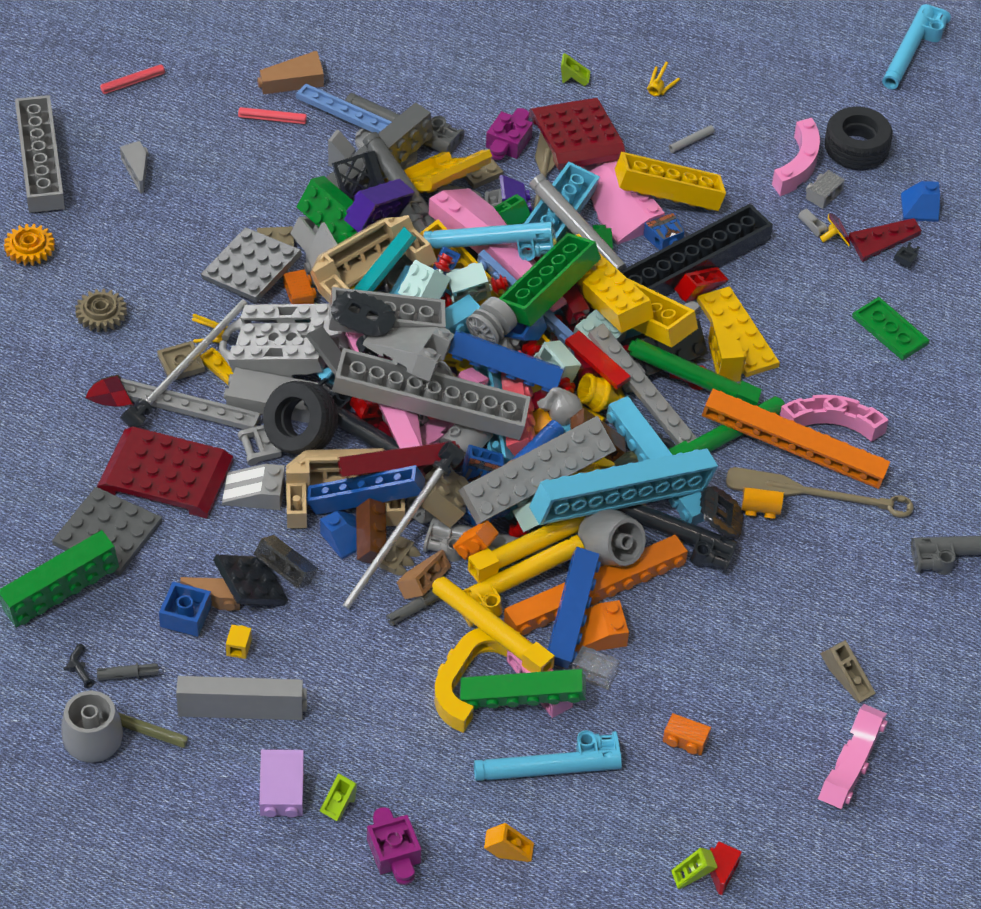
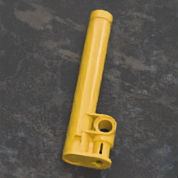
(488, 591)

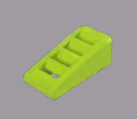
(705, 862)

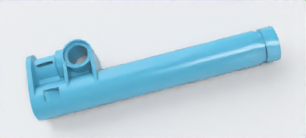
(926, 26)
(535, 236)
(599, 754)

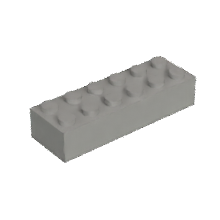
(409, 310)

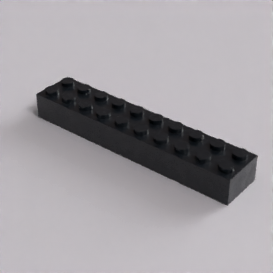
(702, 250)

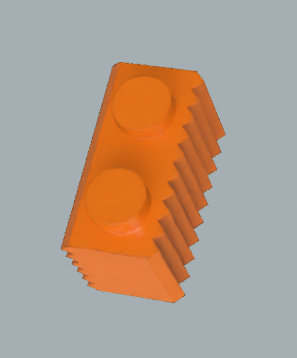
(299, 287)
(475, 539)
(686, 734)

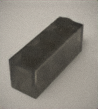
(285, 561)

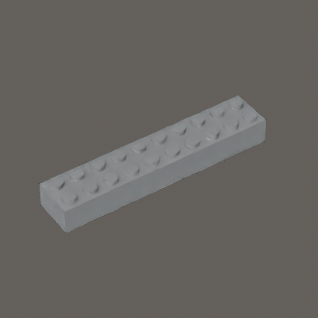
(440, 398)

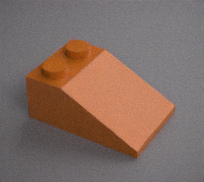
(604, 627)

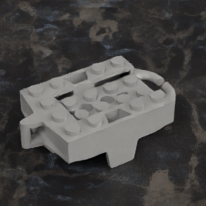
(280, 345)

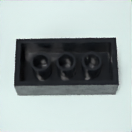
(688, 348)

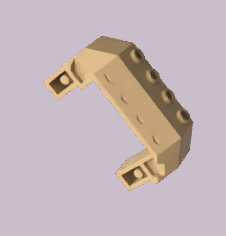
(353, 257)
(320, 467)

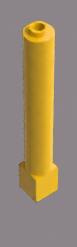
(488, 562)
(533, 656)

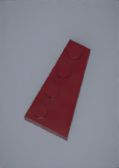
(876, 239)

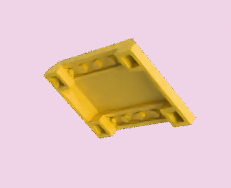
(443, 169)

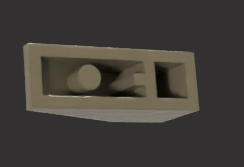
(848, 671)

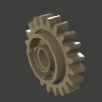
(101, 310)

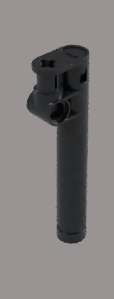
(355, 425)
(708, 546)

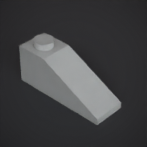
(135, 160)

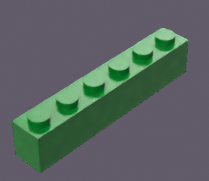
(524, 688)

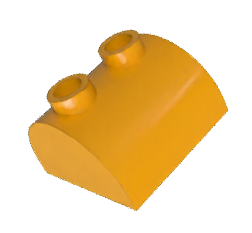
(762, 502)

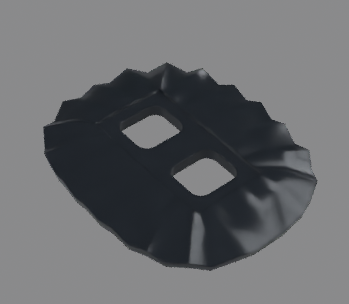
(358, 321)
(733, 517)

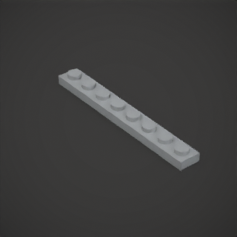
(642, 386)
(194, 406)

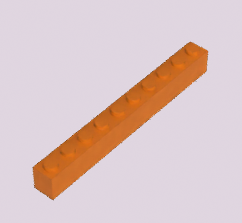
(795, 438)
(610, 580)

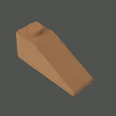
(421, 577)
(220, 593)

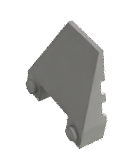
(414, 348)

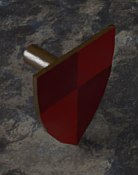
(109, 392)

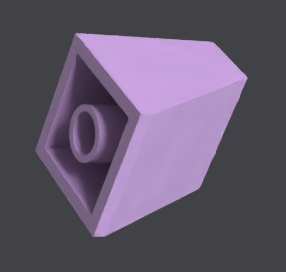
(281, 783)

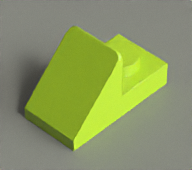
(573, 69)
(339, 796)

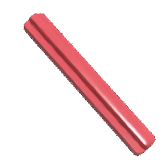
(132, 79)
(271, 115)

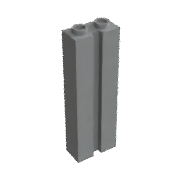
(252, 388)
(241, 698)

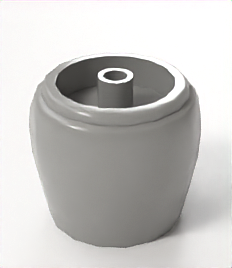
(614, 536)
(91, 727)

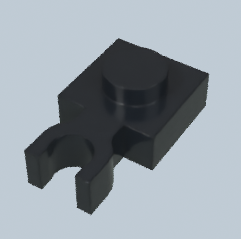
(907, 255)

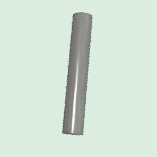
(691, 139)

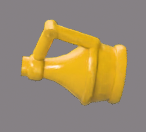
(597, 392)

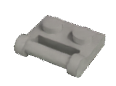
(265, 447)

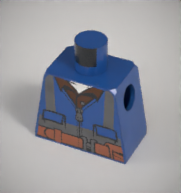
(663, 231)
(480, 462)

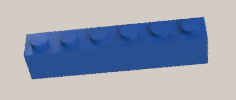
(505, 360)
(354, 491)
(572, 606)

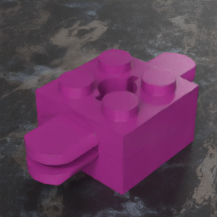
(509, 134)
(394, 845)

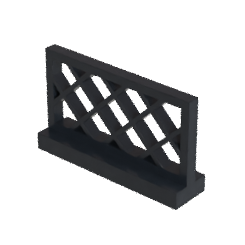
(372, 172)

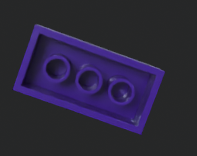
(378, 203)

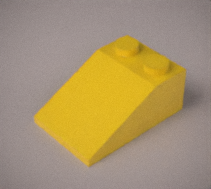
(725, 351)

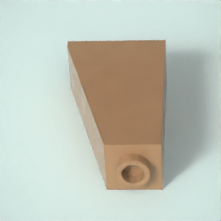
(292, 74)

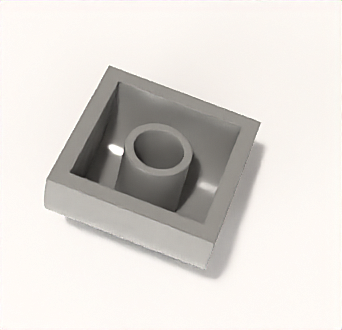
(466, 436)

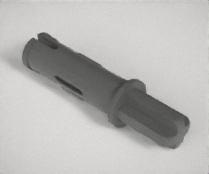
(412, 607)
(130, 671)

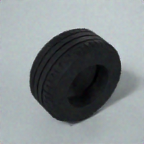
(862, 123)
(279, 411)

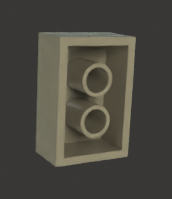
(444, 499)

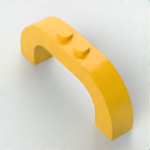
(449, 707)

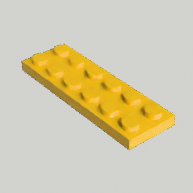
(730, 312)

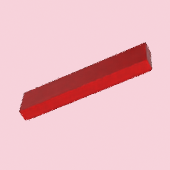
(597, 359)

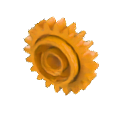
(29, 244)

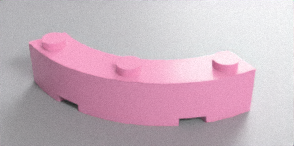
(802, 166)
(838, 411)
(435, 428)
(853, 757)

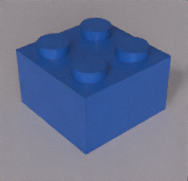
(185, 609)

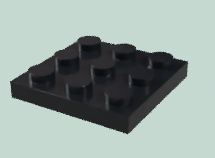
(250, 580)

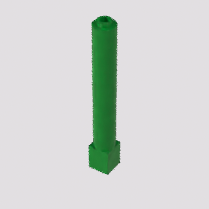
(693, 372)
(722, 434)

